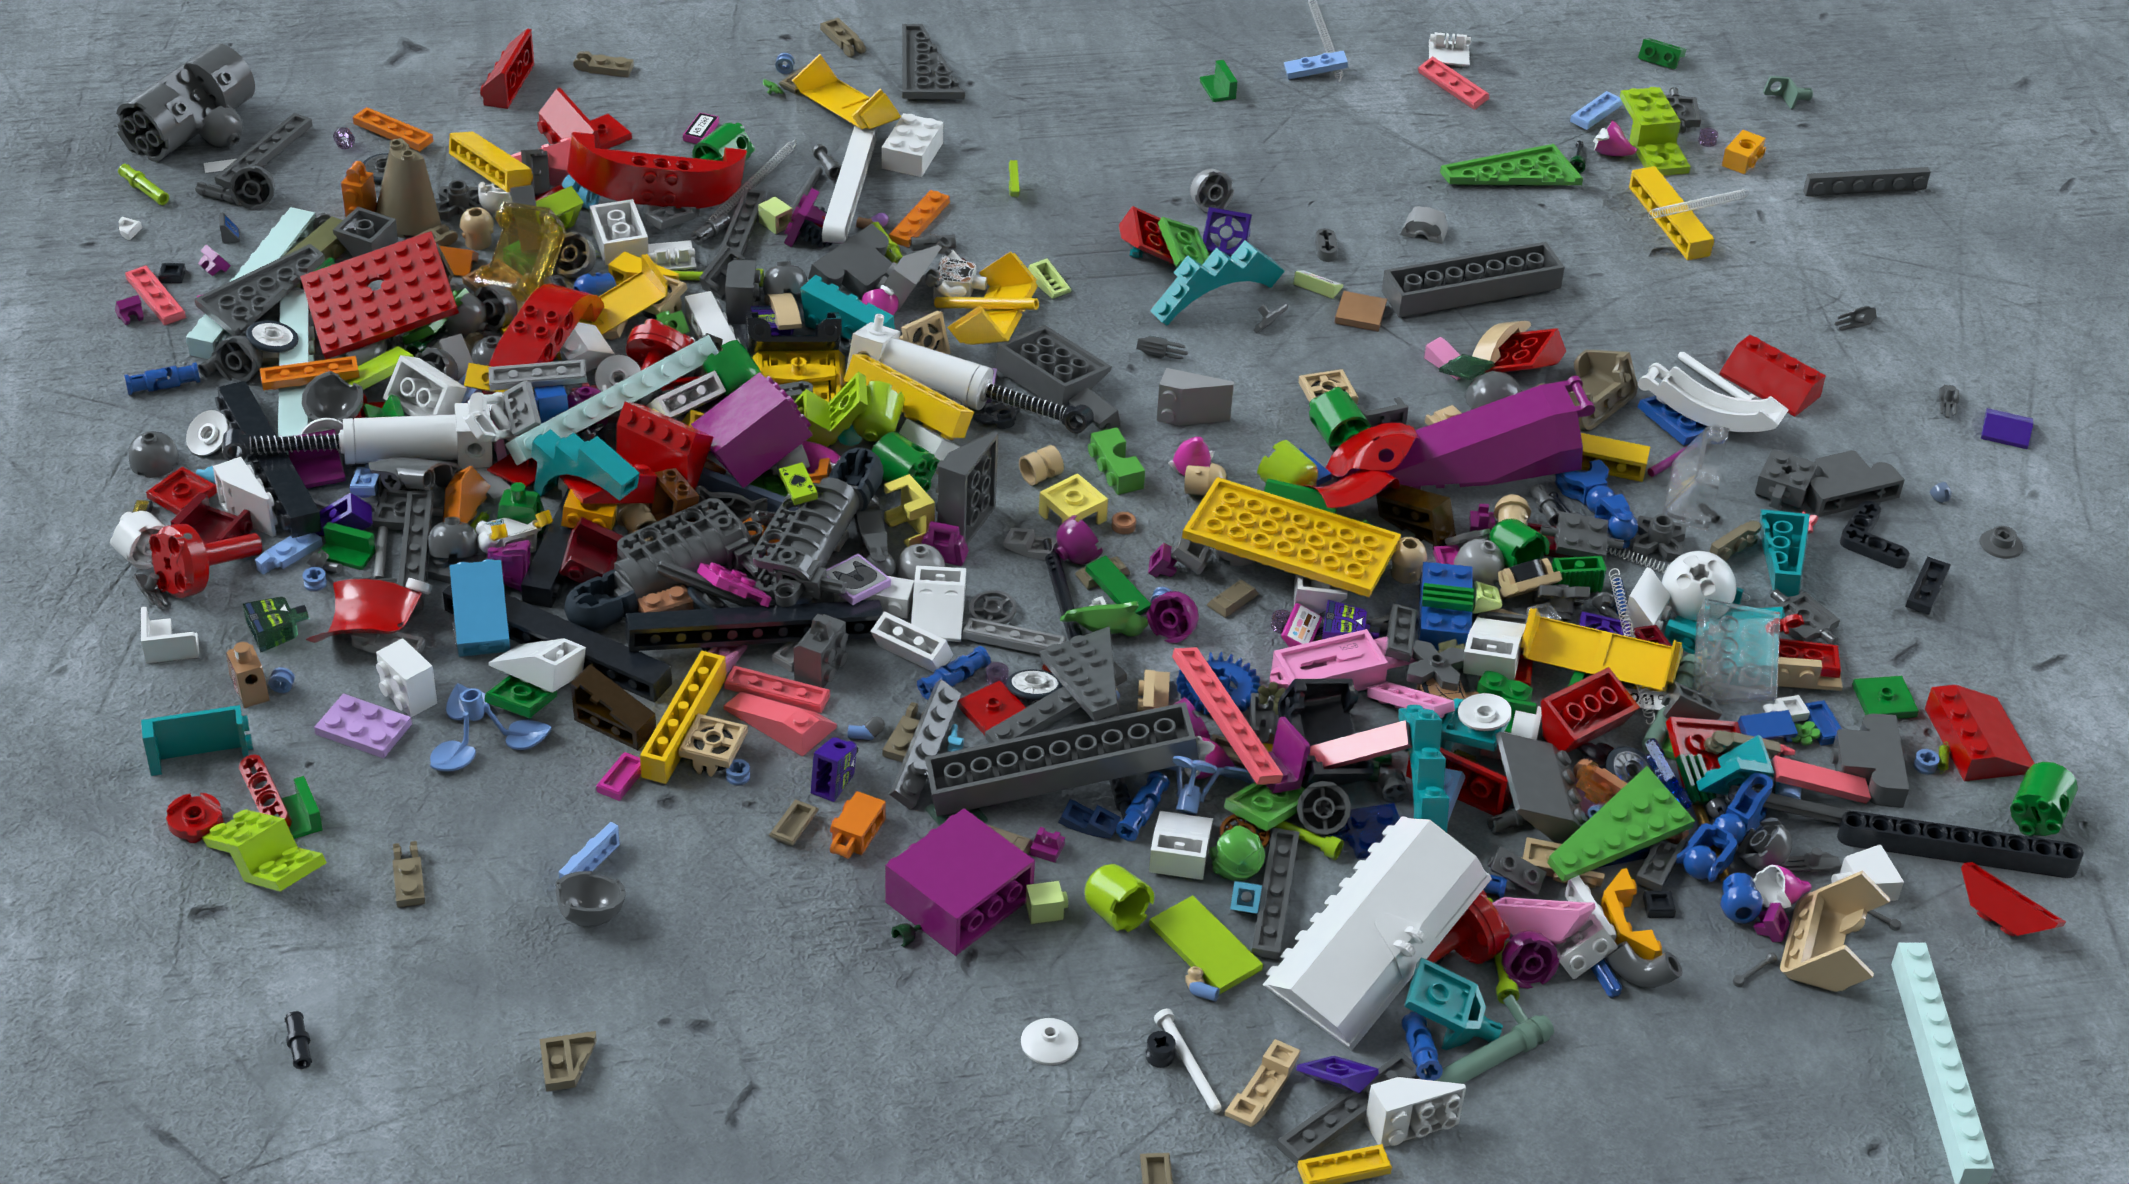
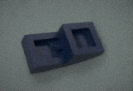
(1095, 823)

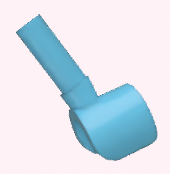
(955, 742)

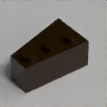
(1418, 511)
(611, 709)

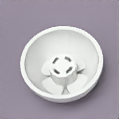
(1712, 581)

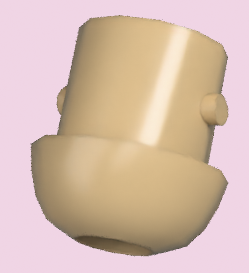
(477, 228)
(1200, 478)
(1512, 507)
(634, 516)
(1408, 560)

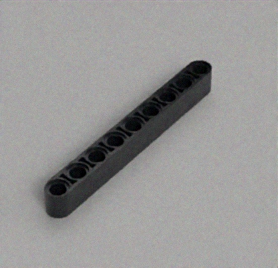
(1960, 844)

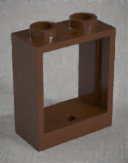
(672, 488)

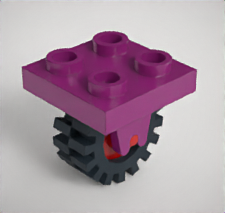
(807, 221)

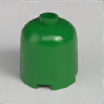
(732, 366)
(1518, 542)

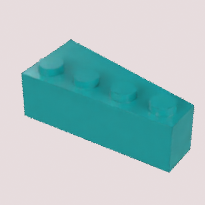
(822, 298)
(1784, 546)

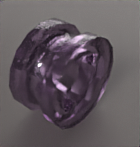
(1708, 137)
(341, 143)
(1277, 618)
(996, 668)

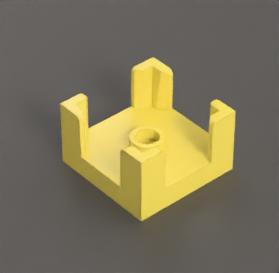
(1073, 497)
(915, 508)

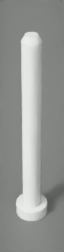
(1713, 377)
(1165, 1019)

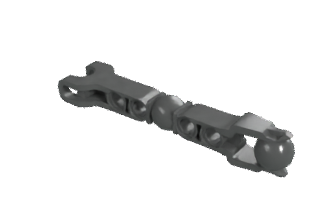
(870, 523)

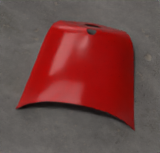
(1363, 449)
(1356, 487)
(369, 607)

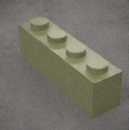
(324, 241)

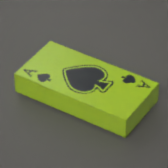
(798, 483)

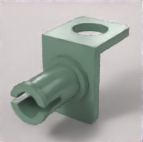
(1788, 90)

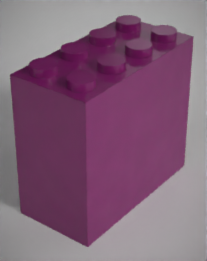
(754, 428)
(958, 881)

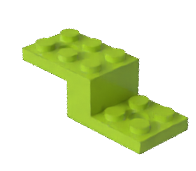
(1655, 130)
(833, 417)
(263, 850)

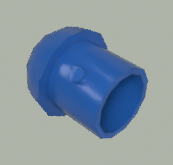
(596, 284)
(1740, 898)

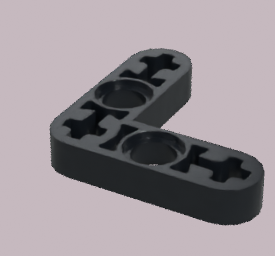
(1854, 537)

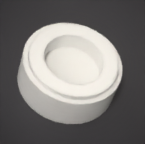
(419, 586)

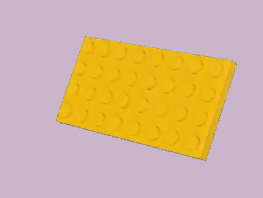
(1292, 536)

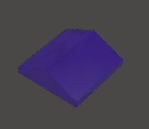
(2007, 428)
(1339, 1072)

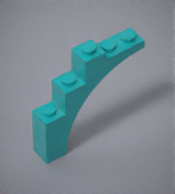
(1218, 270)
(586, 459)
(1427, 764)

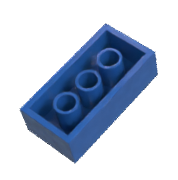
(1440, 624)

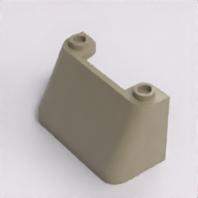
(1607, 382)

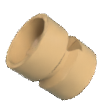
(1041, 465)

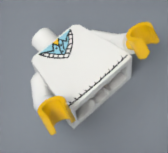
(505, 531)

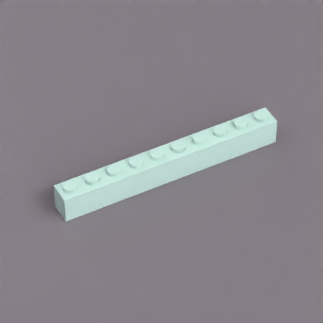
(282, 238)
(297, 315)
(613, 398)
(1941, 1065)

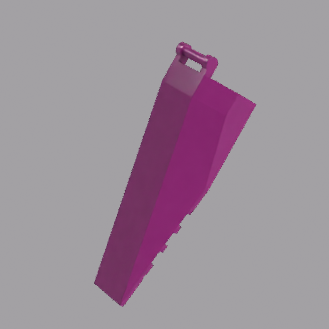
(1499, 442)

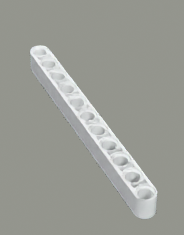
(849, 185)

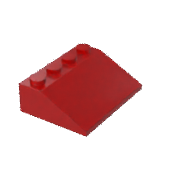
(661, 442)
(1977, 733)

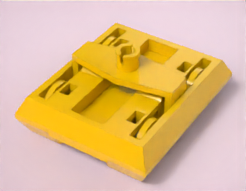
(807, 366)

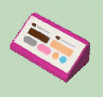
(1301, 626)

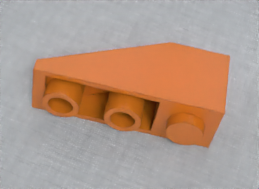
(465, 494)

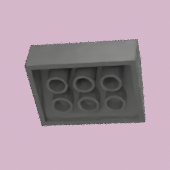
(1049, 365)
(968, 485)
(1542, 785)

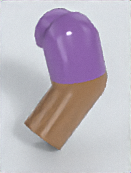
(882, 218)

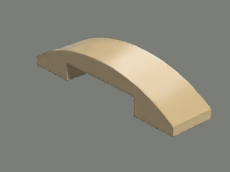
(785, 310)
(1490, 342)
(1264, 1085)

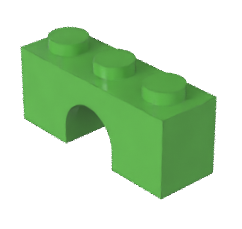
(1109, 451)

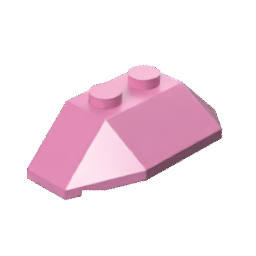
(1549, 917)

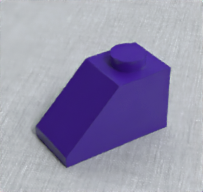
(347, 511)

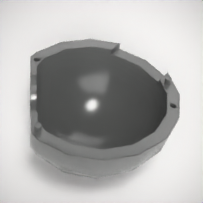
(1490, 388)
(332, 398)
(589, 898)

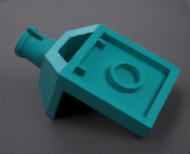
(1455, 731)
(1737, 767)
(1452, 1003)

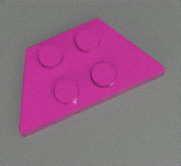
(733, 581)

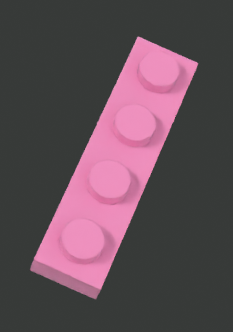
(1404, 696)

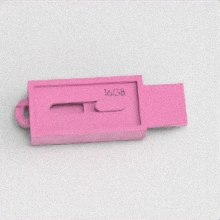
(1339, 657)

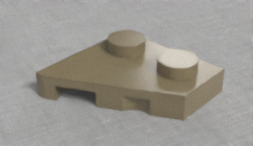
(565, 1059)

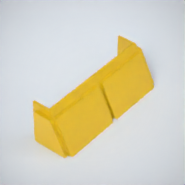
(824, 88)
(1007, 279)
(630, 297)
(1594, 650)

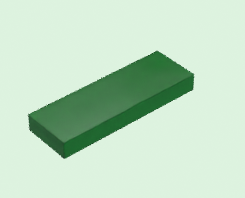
(1116, 584)

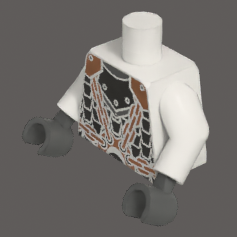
(953, 275)

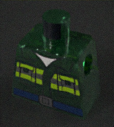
(273, 621)

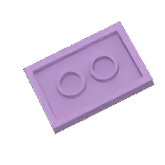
(363, 725)

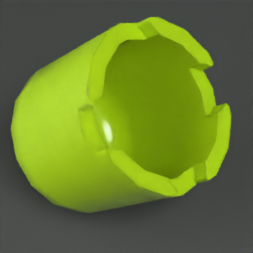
(882, 412)
(1288, 465)
(1118, 897)

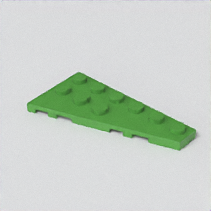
(1524, 167)
(1630, 821)

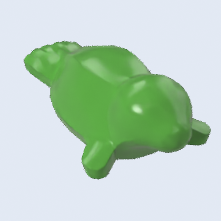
(1119, 617)

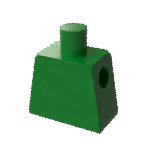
(520, 505)

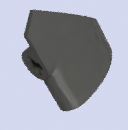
(413, 472)

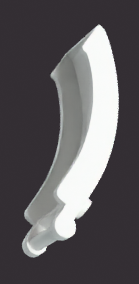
(1708, 406)

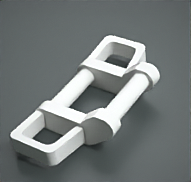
(480, 422)

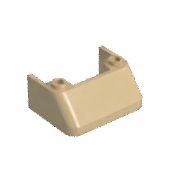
(1819, 929)

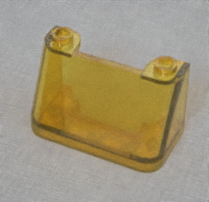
(525, 249)

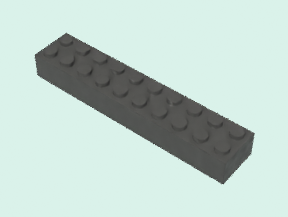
(1060, 759)

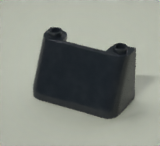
(760, 338)
(1322, 714)

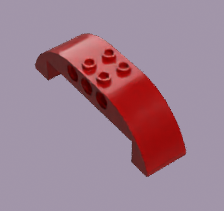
(654, 177)
(544, 325)

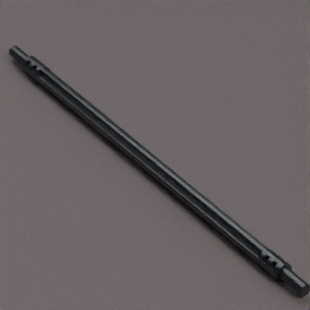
(1065, 603)

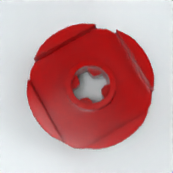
(193, 828)

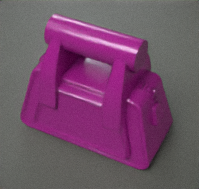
(947, 541)
(515, 561)

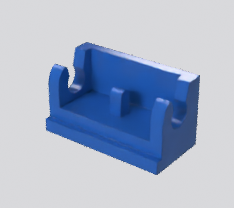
(1769, 725)

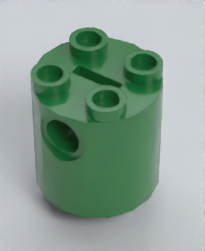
(725, 136)
(1336, 417)
(905, 457)
(2043, 799)

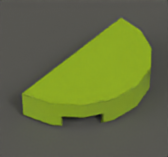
(1014, 179)

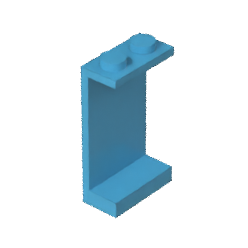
(479, 608)

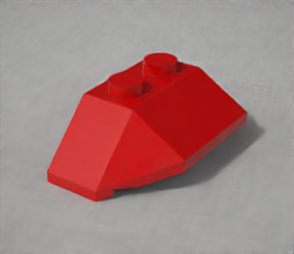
(2004, 904)

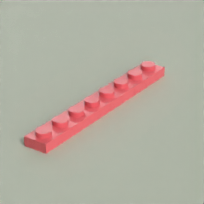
(1227, 716)

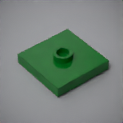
(519, 696)
(1885, 696)

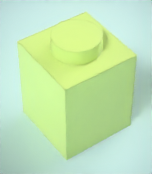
(774, 215)
(1045, 902)

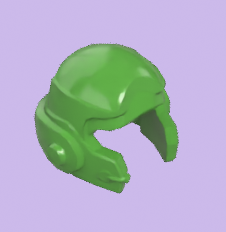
(1238, 854)

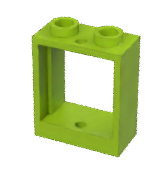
(565, 205)

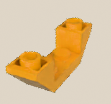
(1614, 899)

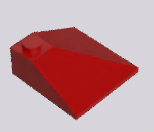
(1144, 233)
(1530, 350)
(591, 493)

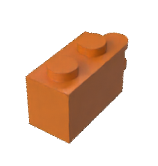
(358, 189)
(857, 824)

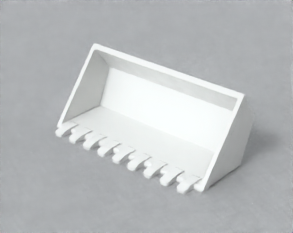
(1378, 929)

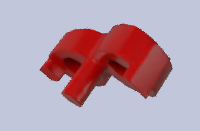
(1791, 621)

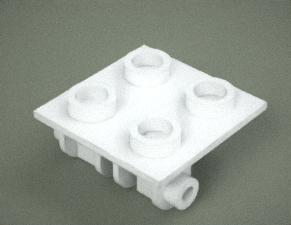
(1452, 51)
(673, 255)

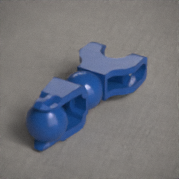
(1592, 490)
(1726, 831)

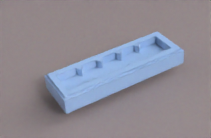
(1315, 65)
(1596, 110)
(594, 852)

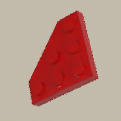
(1689, 734)

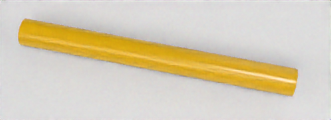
(987, 303)

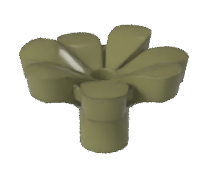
(1268, 691)

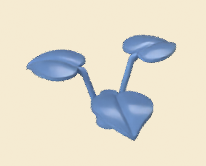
(470, 704)
(1189, 795)

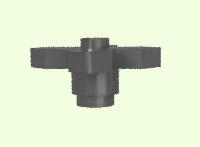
(456, 199)
(1659, 535)
(1562, 598)
(1435, 665)

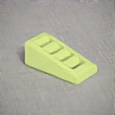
(1046, 268)

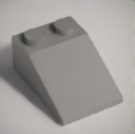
(908, 272)
(1193, 398)

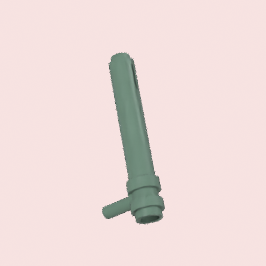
(1658, 728)
(1522, 1038)

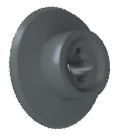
(2001, 542)

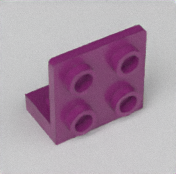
(319, 466)
(1290, 755)

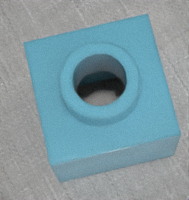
(1240, 905)

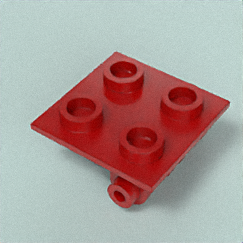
(508, 470)

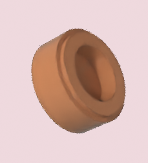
(1123, 523)

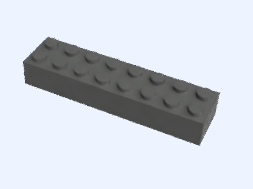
(1472, 279)

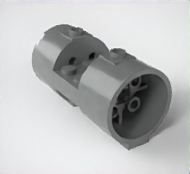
(175, 105)

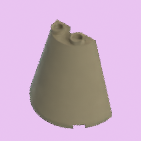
(407, 191)

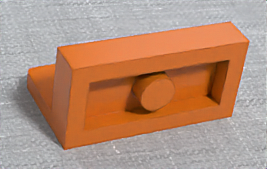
(459, 259)

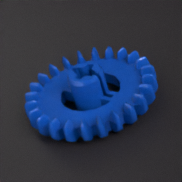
(1226, 671)

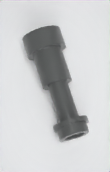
(831, 167)

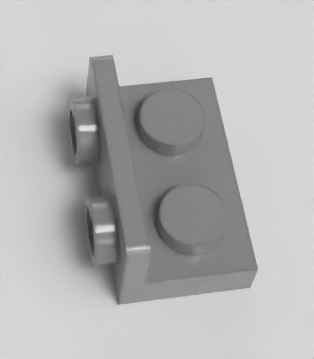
(521, 408)

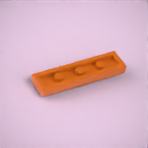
(392, 128)
(919, 218)
(303, 373)

